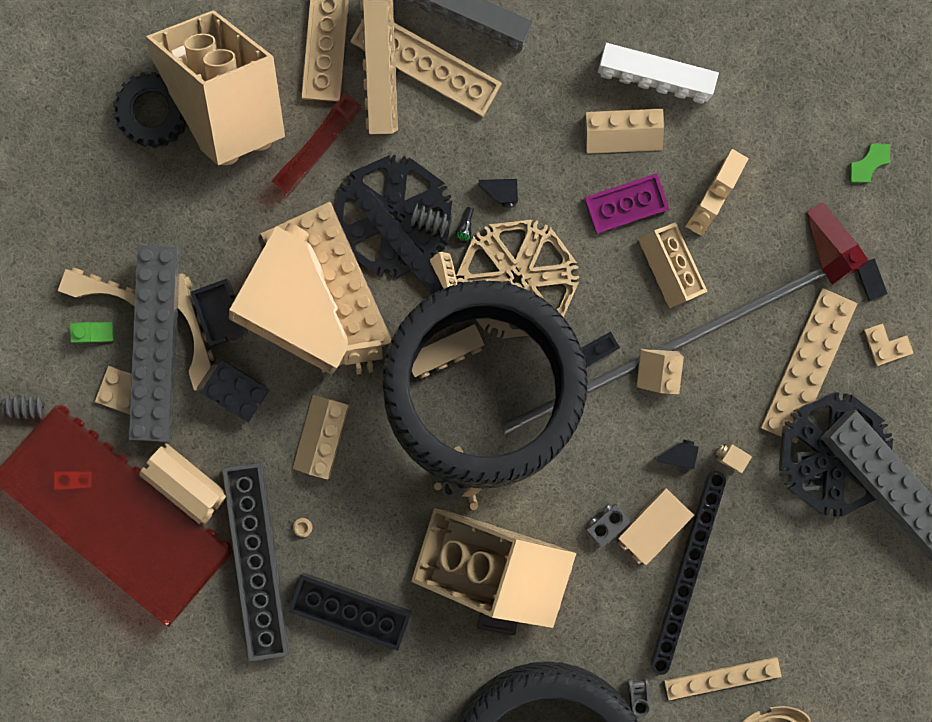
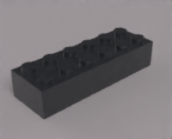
(350, 611)

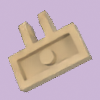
(363, 353)

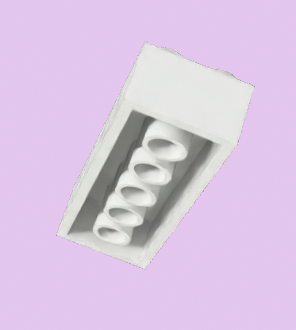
(658, 73)

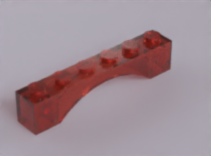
(319, 143)

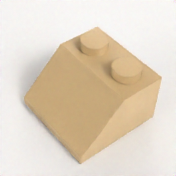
(660, 371)

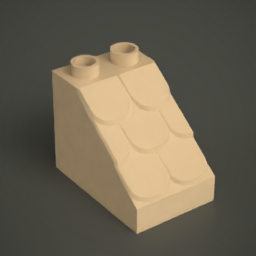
(220, 85)
(290, 302)
(493, 569)

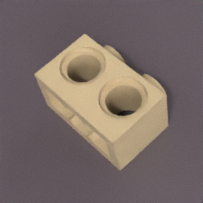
(733, 457)

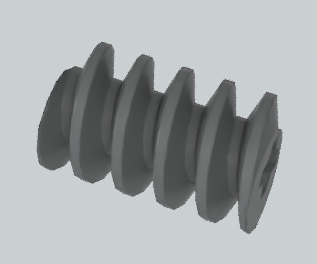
(431, 221)
(23, 407)

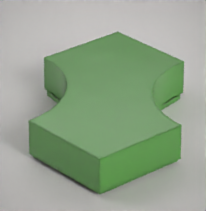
(862, 170)

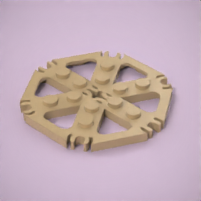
(524, 262)

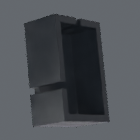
(213, 311)
(232, 389)

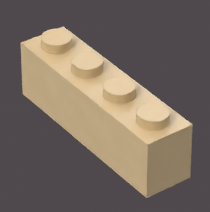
(446, 350)

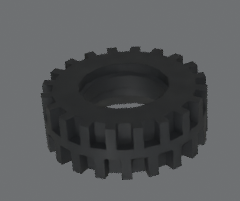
(127, 123)

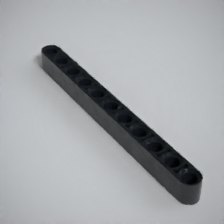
(689, 582)

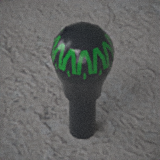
(463, 232)

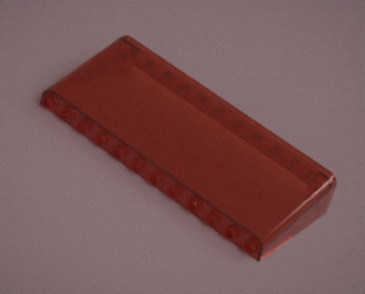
(112, 515)

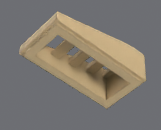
(444, 269)

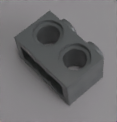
(611, 529)

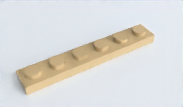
(722, 678)

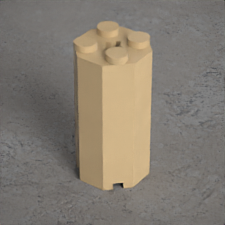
(183, 484)

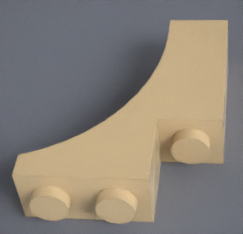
(717, 192)

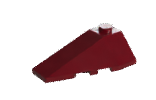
(835, 246)

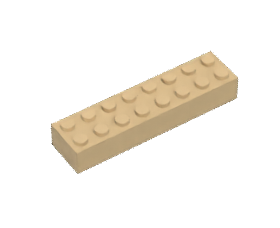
(379, 66)

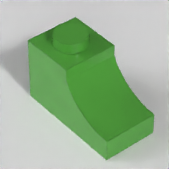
(91, 332)

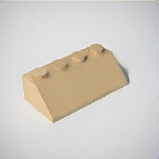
(624, 131)
(672, 265)
(320, 437)

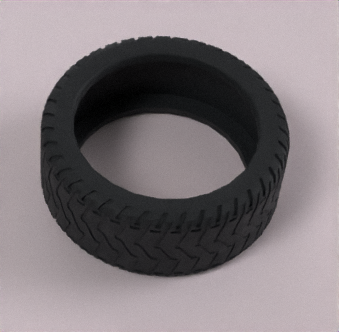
(506, 304)
(546, 681)

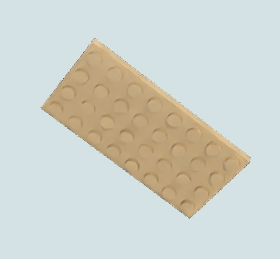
(343, 276)

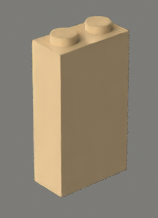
(654, 526)

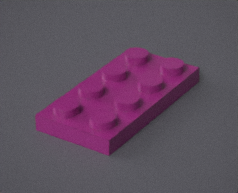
(626, 203)

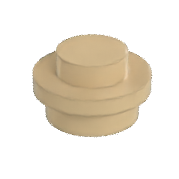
(302, 527)

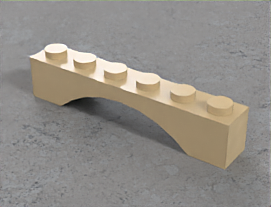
(80, 285)
(202, 356)

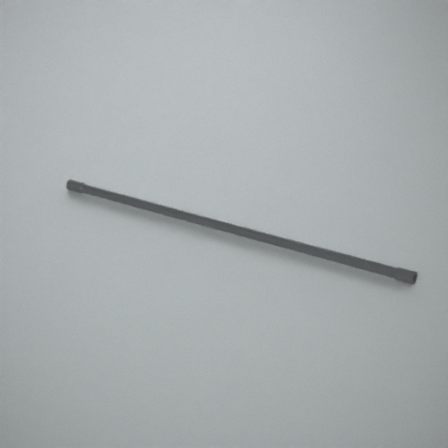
(517, 422)

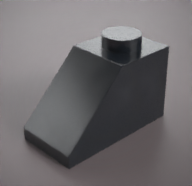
(501, 191)
(680, 454)

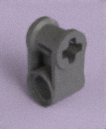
(639, 695)

